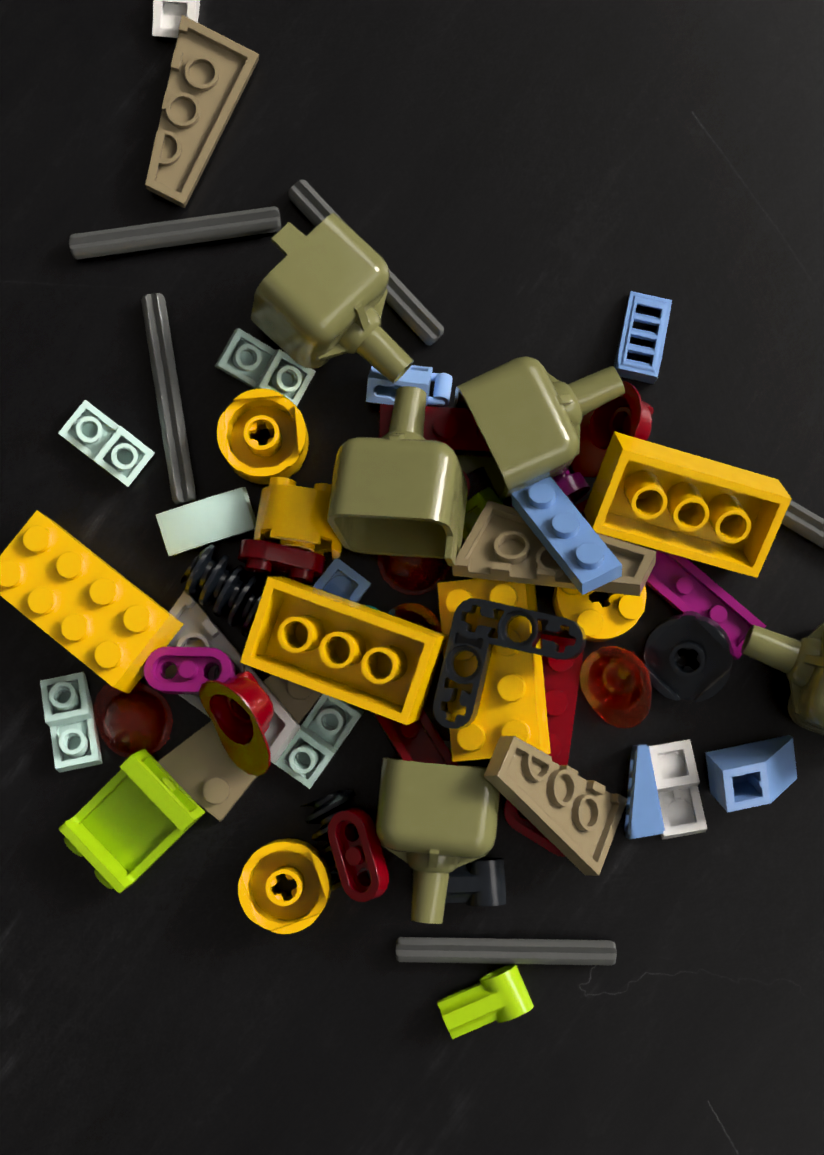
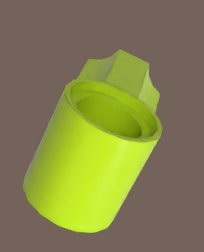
(496, 998)

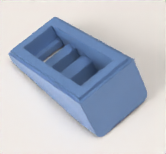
(635, 369)
(643, 806)

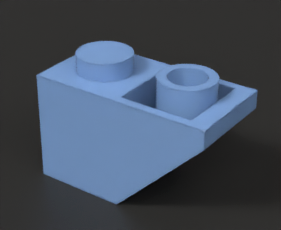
(751, 772)

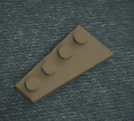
(199, 100)
(508, 551)
(205, 767)
(561, 804)

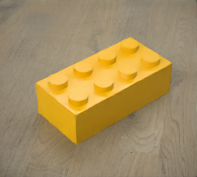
(686, 505)
(83, 602)
(343, 649)
(514, 683)

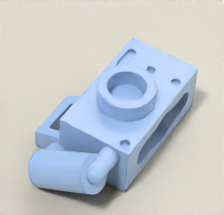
(383, 391)

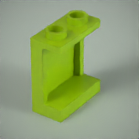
(131, 821)

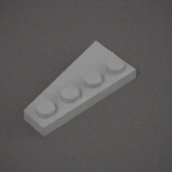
(203, 632)

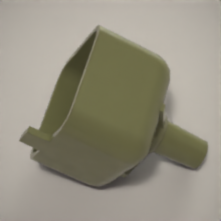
(328, 299)
(530, 420)
(399, 489)
(803, 666)
(435, 823)

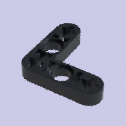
(481, 645)

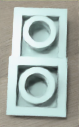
(263, 366)
(106, 443)
(206, 521)
(71, 722)
(319, 739)

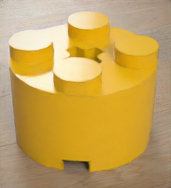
(243, 423)
(296, 517)
(599, 622)
(273, 908)

